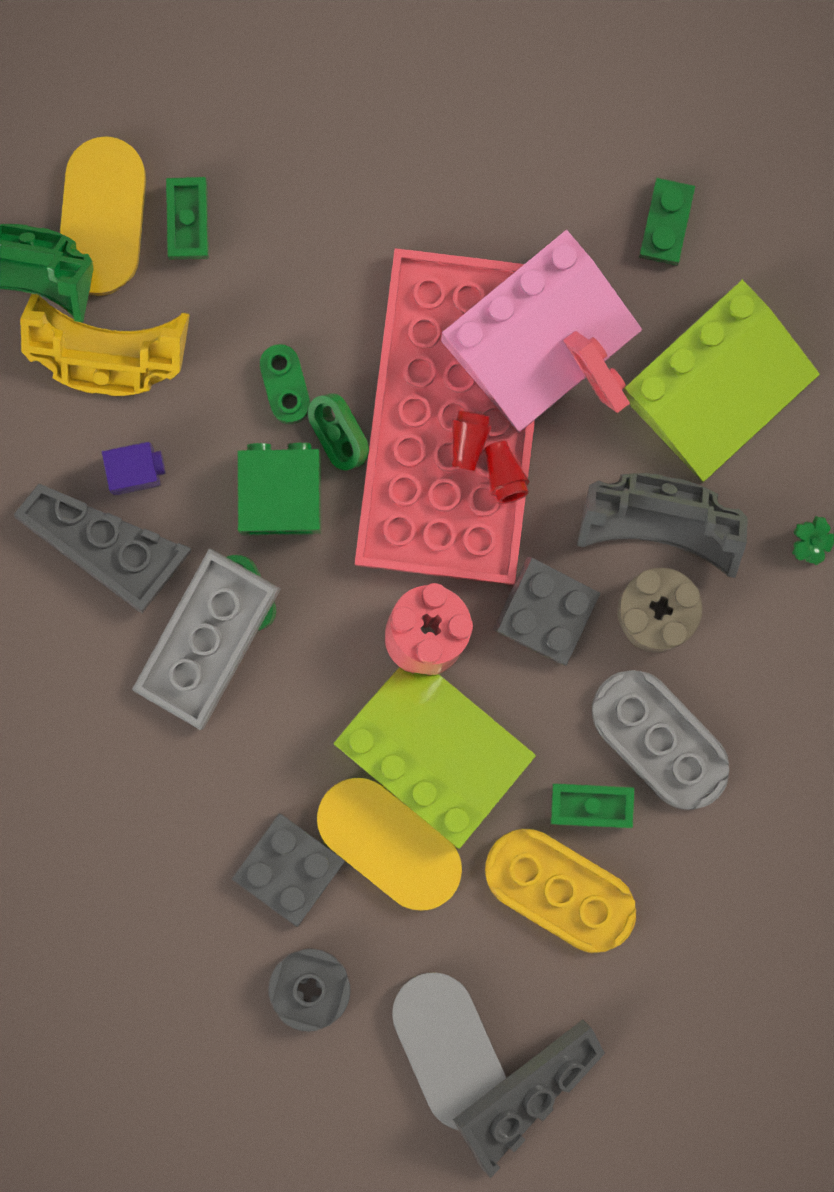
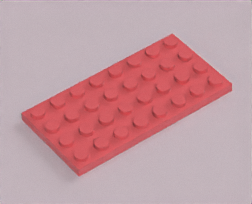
(414, 504)

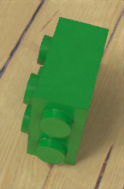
(279, 490)

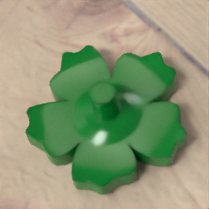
(814, 540)

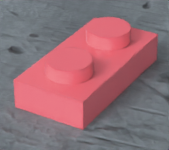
(604, 381)

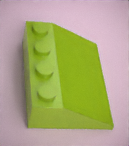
(721, 381)
(435, 752)

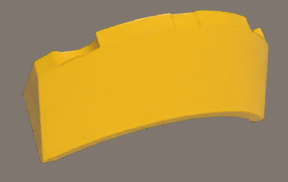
(98, 357)

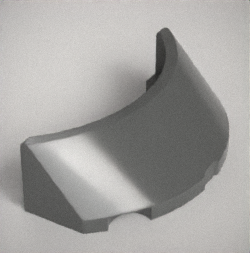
(667, 513)

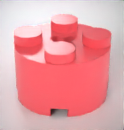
(434, 608)

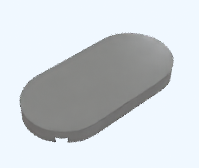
(660, 739)
(445, 1044)

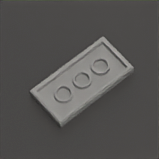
(206, 639)

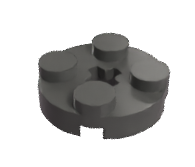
(289, 1001)

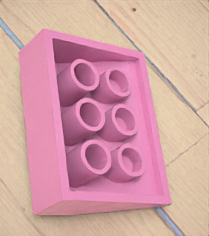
(518, 330)

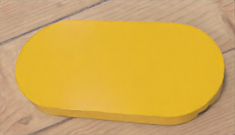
(105, 209)
(389, 844)
(560, 890)

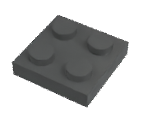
(546, 611)
(288, 870)

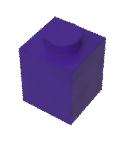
(133, 468)

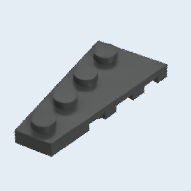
(115, 553)
(511, 1107)

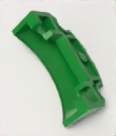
(45, 265)

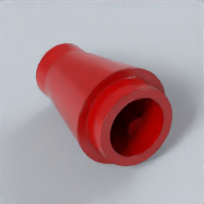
(469, 438)
(505, 474)

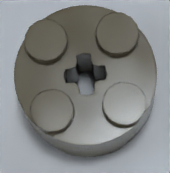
(680, 599)

